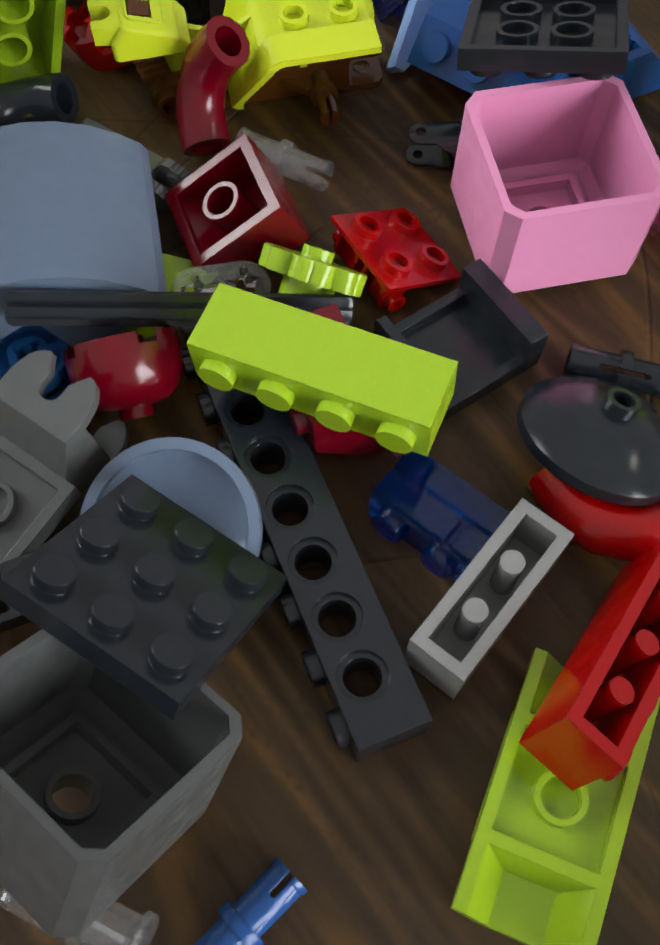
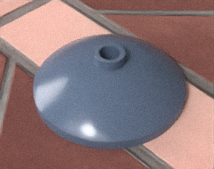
(193, 478)

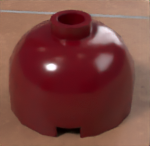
(129, 370)

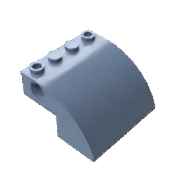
(76, 216)

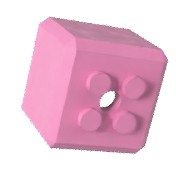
(555, 181)

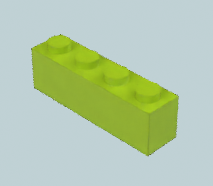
(323, 369)

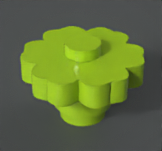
(311, 271)

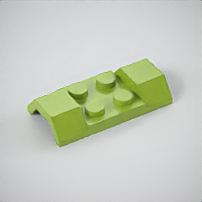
(538, 849)

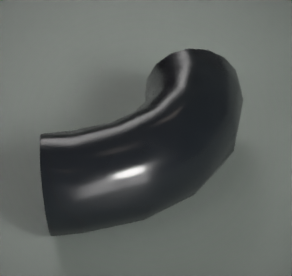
(39, 99)

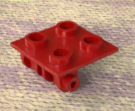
(391, 253)

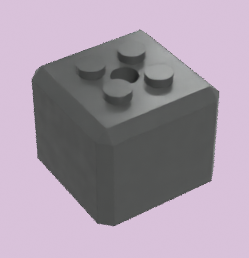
(138, 767)

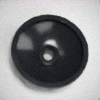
(594, 437)

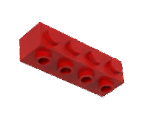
(606, 685)

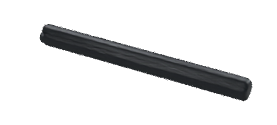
(136, 308)

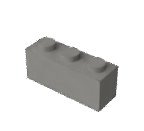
(486, 597)

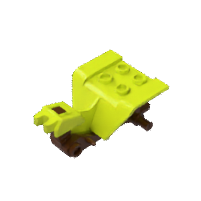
(293, 48)

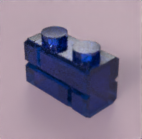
(434, 514)

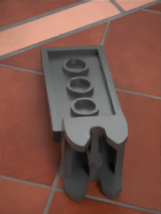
(46, 451)

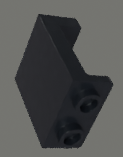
(477, 327)

